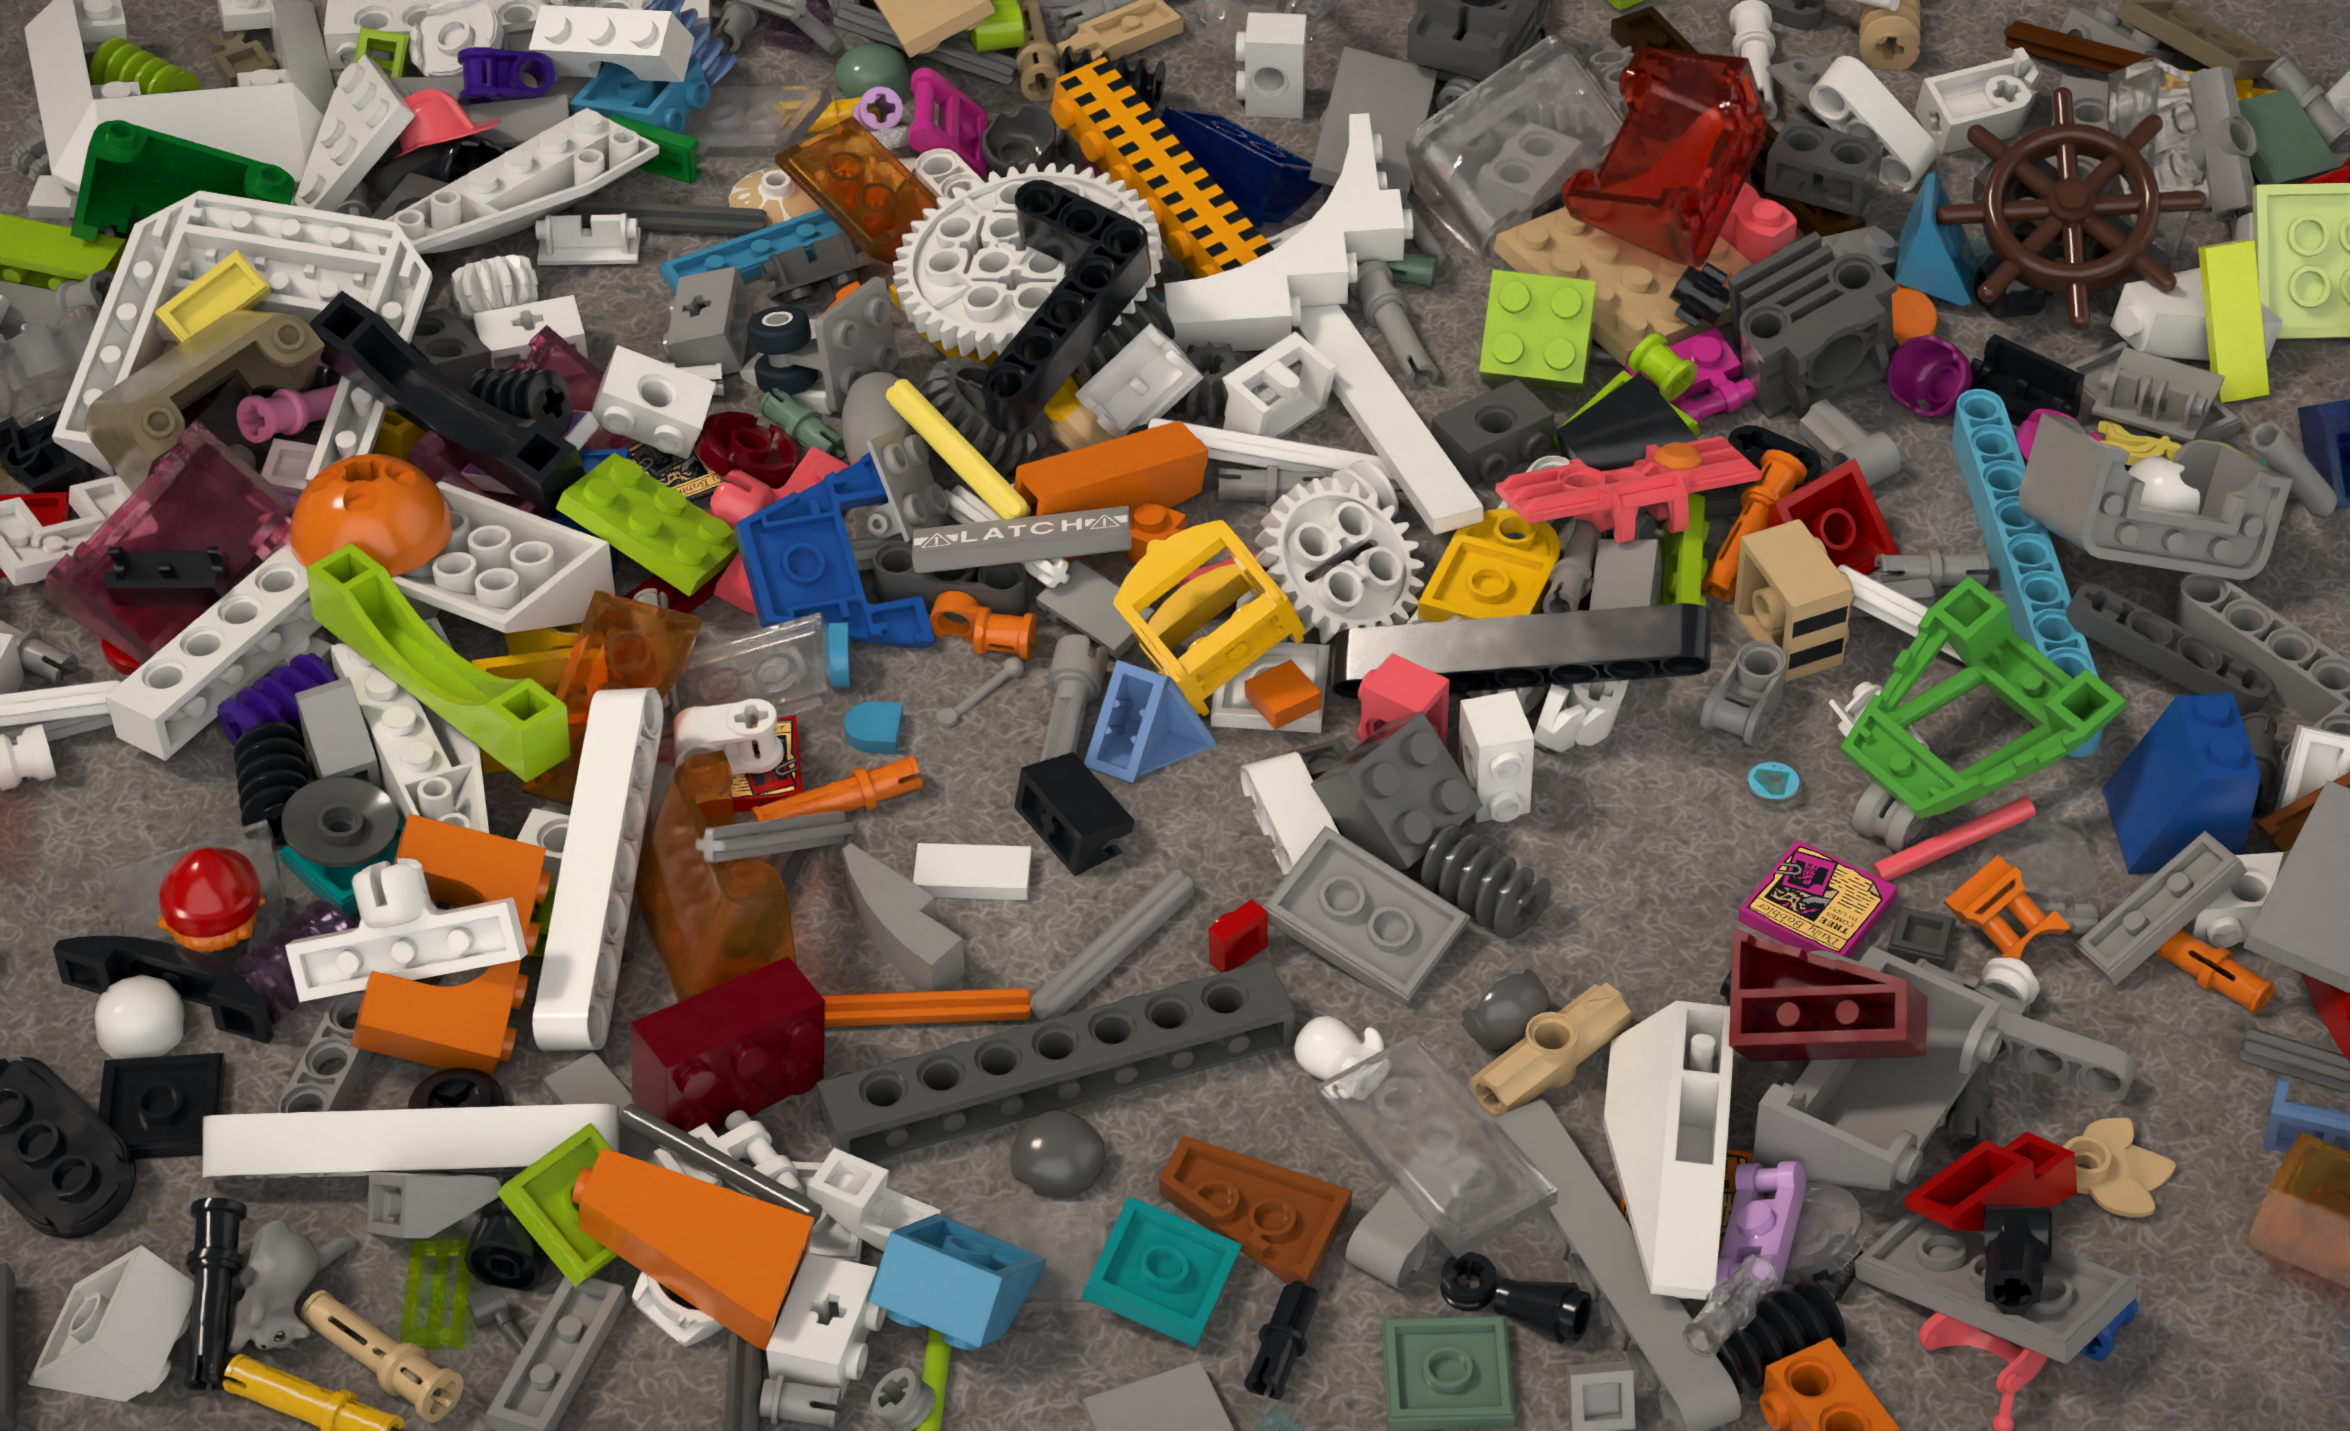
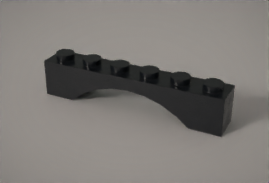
(506, 447)

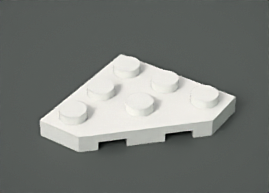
(355, 132)

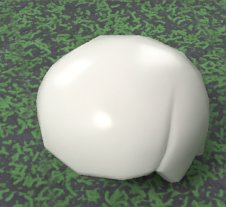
(2164, 486)
(139, 1018)

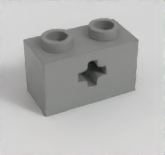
(709, 320)

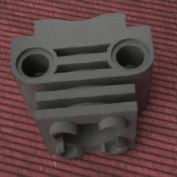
(1472, 35)
(1811, 325)

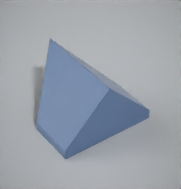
(1144, 725)

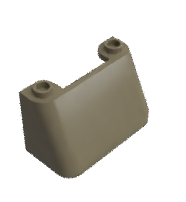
(142, 414)

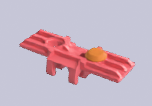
(1613, 496)

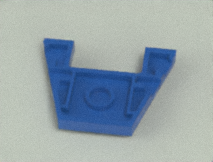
(805, 565)

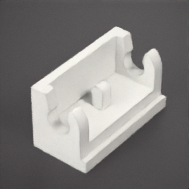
(1139, 383)

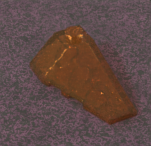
(617, 648)

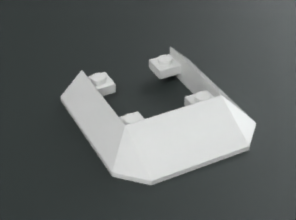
(264, 118)
(304, 260)

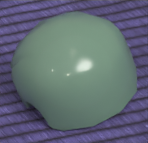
(870, 67)

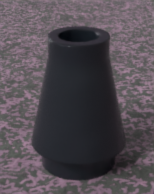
(1547, 1307)

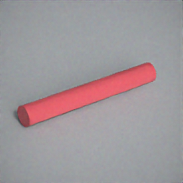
(1954, 839)

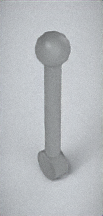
(948, 717)

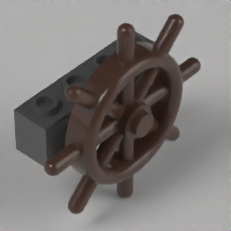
(2067, 221)

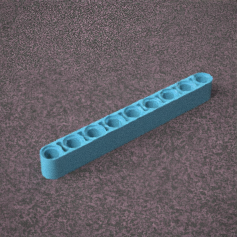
(2016, 544)

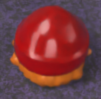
(210, 899)

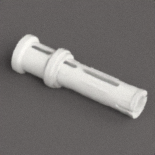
(1754, 41)

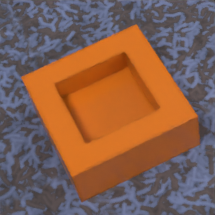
(1283, 694)

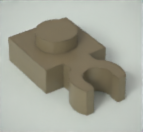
(238, 56)

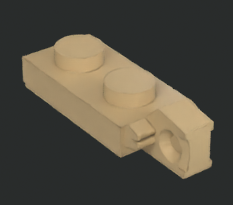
(1124, 30)

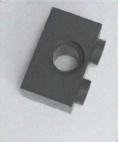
(1495, 432)

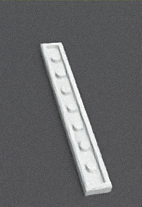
(1391, 422)

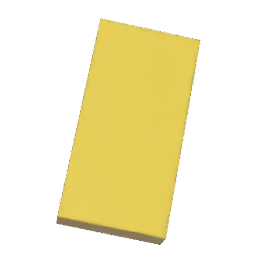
(224, 288)

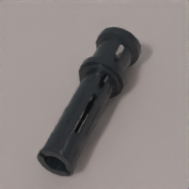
(214, 1266)

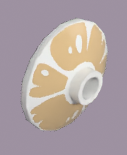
(773, 192)

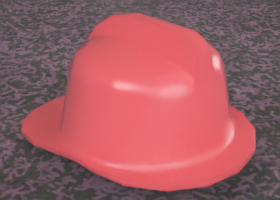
(437, 120)

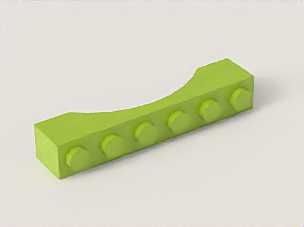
(504, 716)

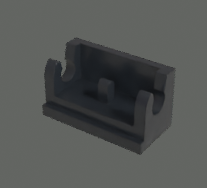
(2026, 380)
(167, 577)
(1071, 811)

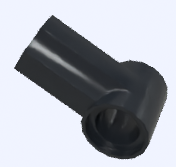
(2015, 1252)

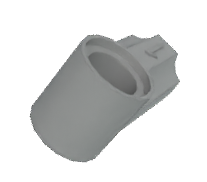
(1841, 439)

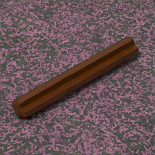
(2070, 48)

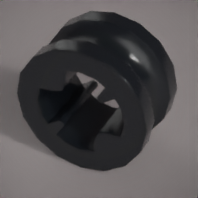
(1466, 1298)

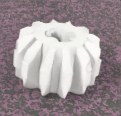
(493, 284)

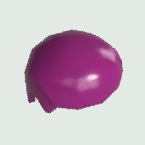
(1929, 371)

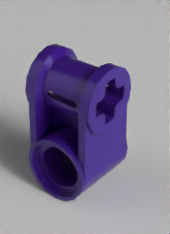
(495, 77)

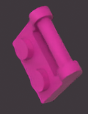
(959, 121)

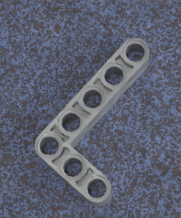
(2300, 667)

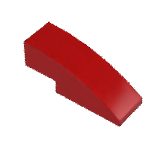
(2021, 1173)

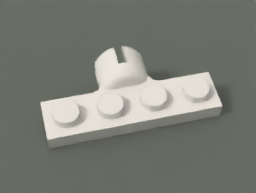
(403, 935)

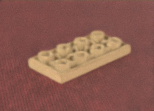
(926, 23)

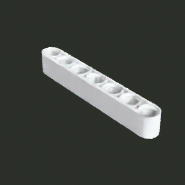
(598, 870)
(394, 1140)

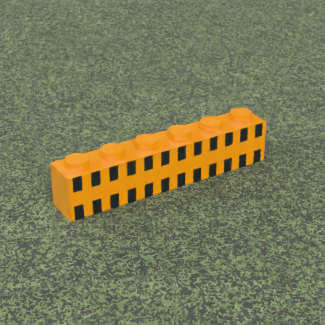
(1135, 146)

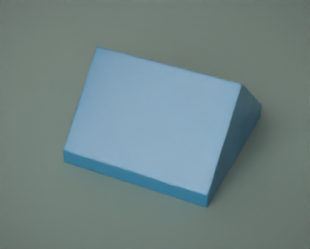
(1930, 251)

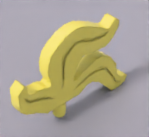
(2138, 446)

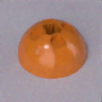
(377, 506)

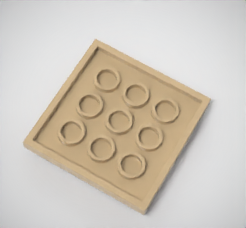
(1630, 280)

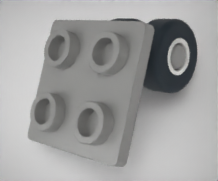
(850, 342)

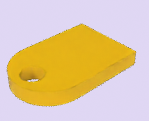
(1490, 573)

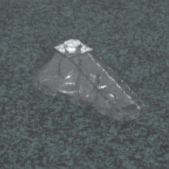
(2160, 90)

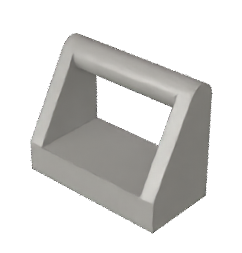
(424, 1201)

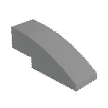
(902, 922)

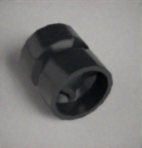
(503, 1249)

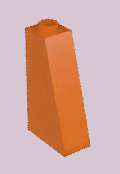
(1148, 466)
(697, 1239)

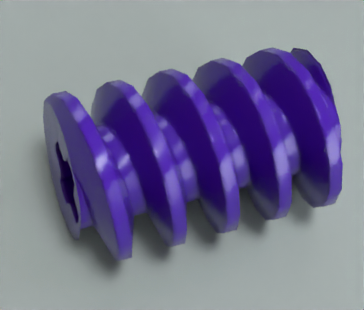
(273, 696)

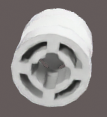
(25, 757)

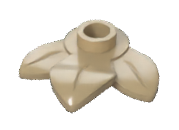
(2120, 1171)

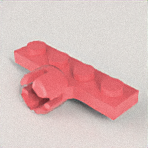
(751, 495)

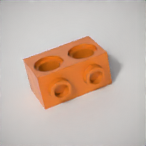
(1820, 1393)

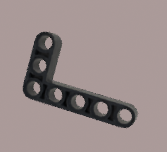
(1107, 271)

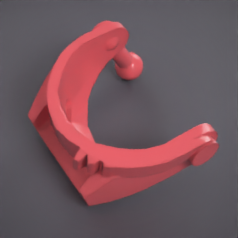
(2023, 1363)

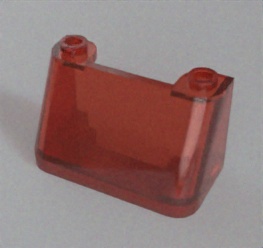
(1677, 155)

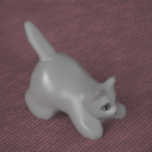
(273, 1279)

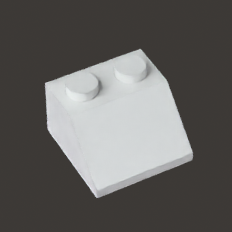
(117, 1329)

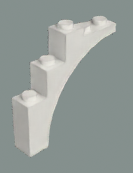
(1263, 299)

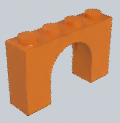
(466, 1021)

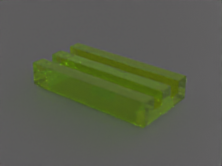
(436, 1334)

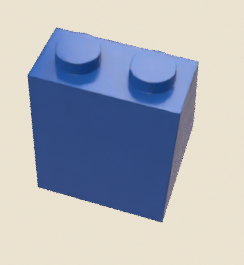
(2183, 780)

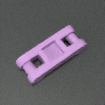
(1759, 1224)

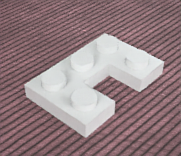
(33, 550)

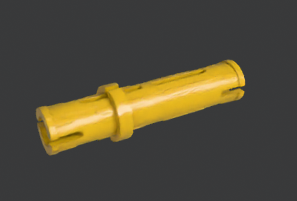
(305, 1399)

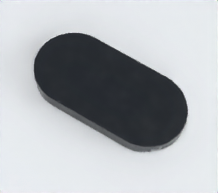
(58, 1154)

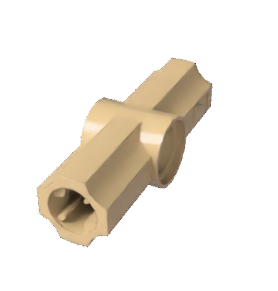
(1551, 1050)

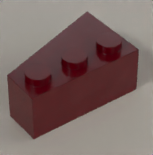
(1818, 1007)

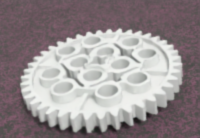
(974, 278)

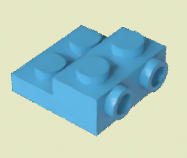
(650, 102)

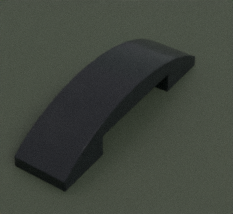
(101, 961)

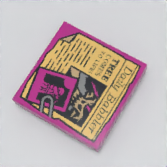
(1817, 902)

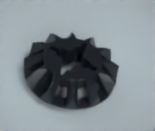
(456, 1086)

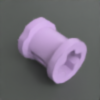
(887, 101)

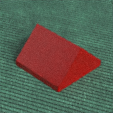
(1841, 515)

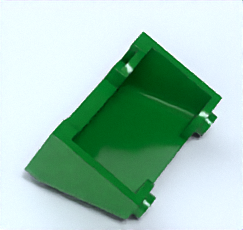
(143, 171)

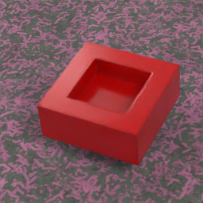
(1238, 936)

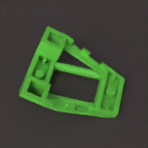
(1982, 635)

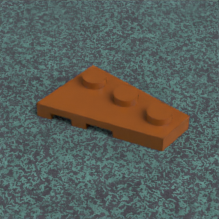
(1272, 1211)

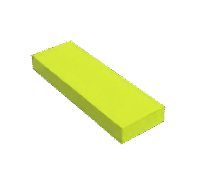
(2234, 319)

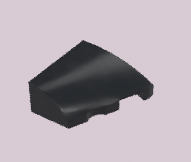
(1621, 426)
(40, 464)

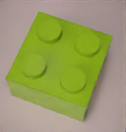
(1539, 330)

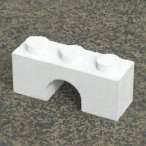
(643, 41)

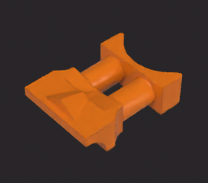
(1988, 893)

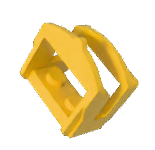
(1233, 645)

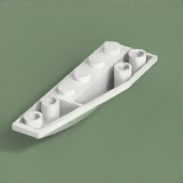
(525, 184)
(420, 756)
(1670, 1140)

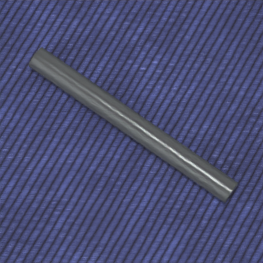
(716, 1162)

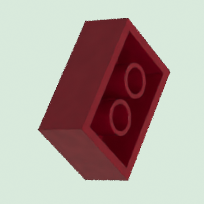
(730, 1048)

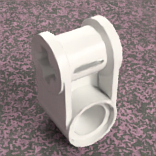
(730, 729)

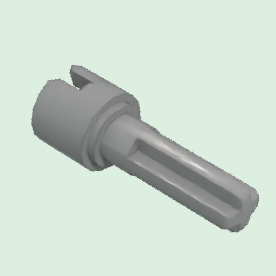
(1074, 681)

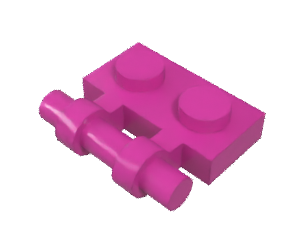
(1715, 371)

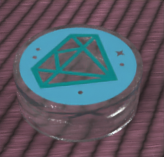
(1773, 786)

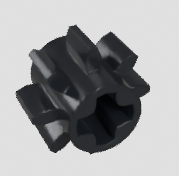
(1700, 294)

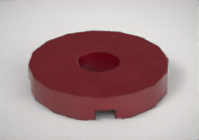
(737, 443)

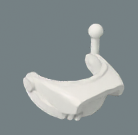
(682, 1324)

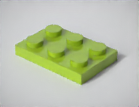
(650, 523)

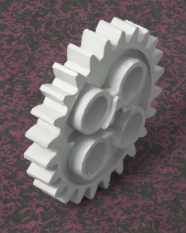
(1314, 521)

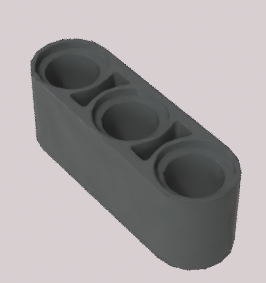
(993, 586)

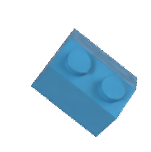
(954, 1280)

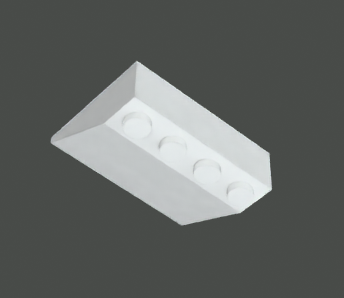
(510, 567)

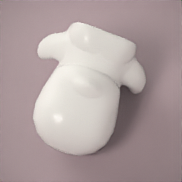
(1330, 1046)

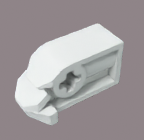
(1987, 95)
(1578, 714)

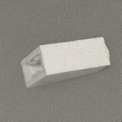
(2174, 321)

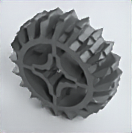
(957, 394)

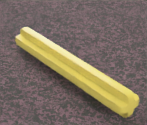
(956, 451)

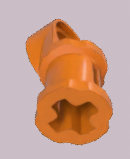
(984, 628)

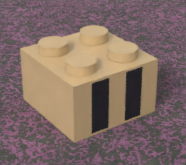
(1793, 597)

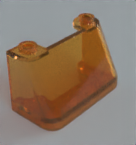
(703, 915)

